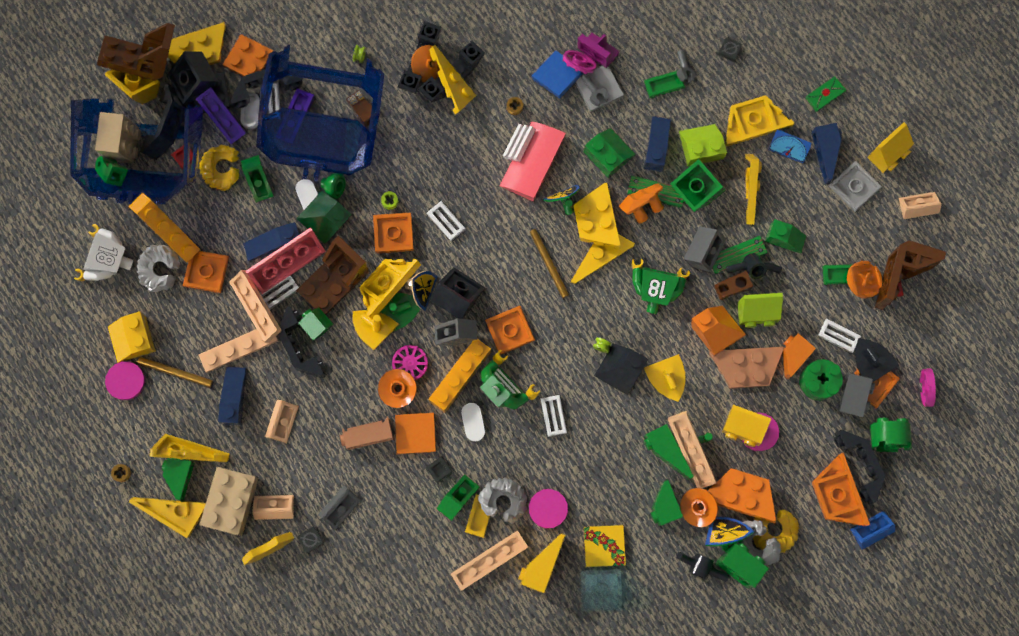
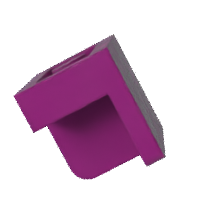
(597, 48)

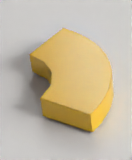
(268, 548)

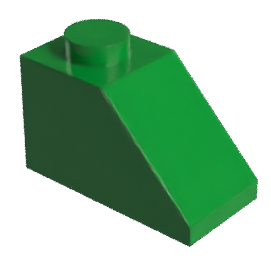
(256, 178)
(785, 236)
(177, 475)
(457, 497)
(665, 505)

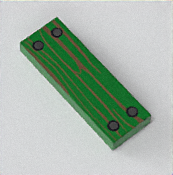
(667, 195)
(737, 253)

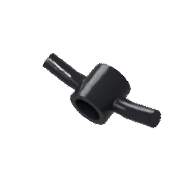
(754, 266)
(701, 566)

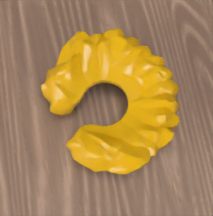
(208, 167)
(788, 535)

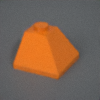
(716, 329)

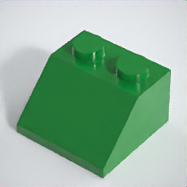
(608, 152)
(697, 186)
(742, 565)

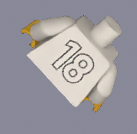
(104, 256)

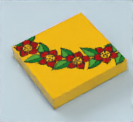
(604, 546)

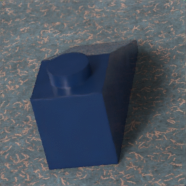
(657, 144)
(827, 144)
(270, 241)
(232, 397)

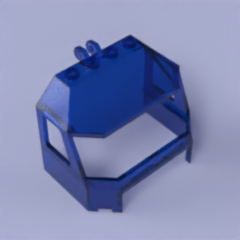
(314, 138)
(154, 184)

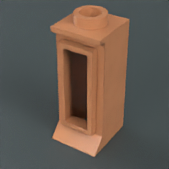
(366, 434)

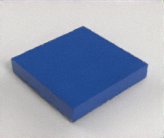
(555, 75)

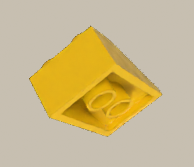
(539, 569)

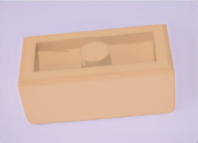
(920, 205)
(281, 421)
(273, 507)

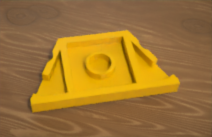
(205, 40)
(754, 120)
(596, 218)
(385, 283)

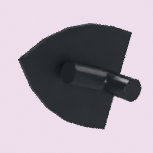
(873, 359)

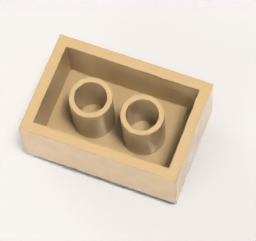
(117, 137)
(229, 501)

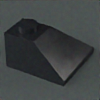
(621, 368)

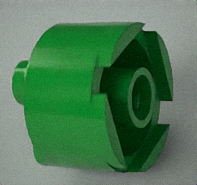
(828, 372)
(891, 435)

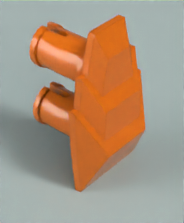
(634, 202)

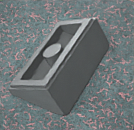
(339, 507)

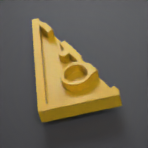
(452, 81)
(752, 186)
(600, 256)
(179, 448)
(177, 515)

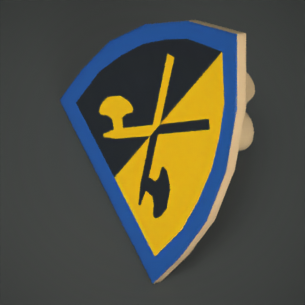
(422, 287)

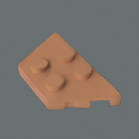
(748, 366)

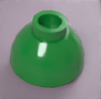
(334, 185)

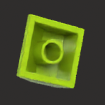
(703, 144)
(760, 309)

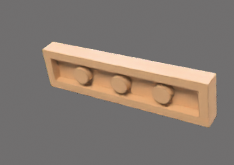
(255, 306)
(233, 350)
(692, 449)
(489, 560)

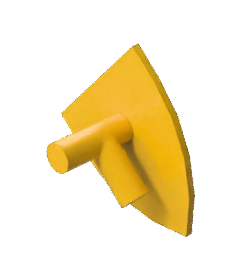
(373, 331)
(668, 377)

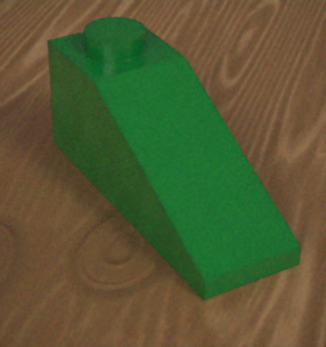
(665, 447)

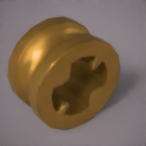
(510, 103)
(124, 477)

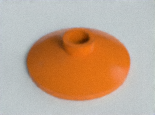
(421, 63)
(387, 386)
(693, 513)

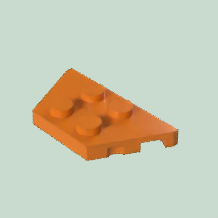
(745, 494)
(839, 494)

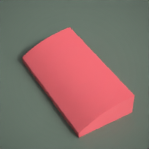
(528, 175)
(286, 261)

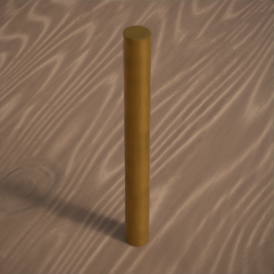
(549, 264)
(175, 372)

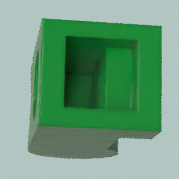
(110, 170)

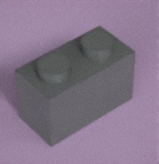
(705, 249)
(455, 332)
(856, 394)

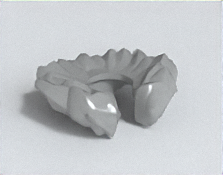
(147, 264)
(507, 488)
(771, 553)

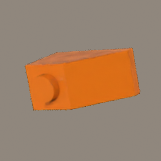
(795, 354)

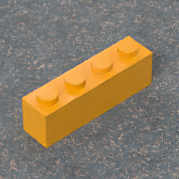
(164, 227)
(460, 375)

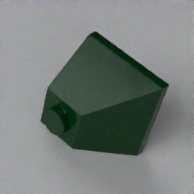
(324, 216)

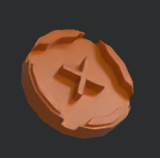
(864, 279)

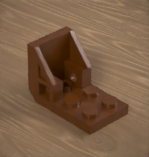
(136, 58)
(914, 260)
(335, 278)

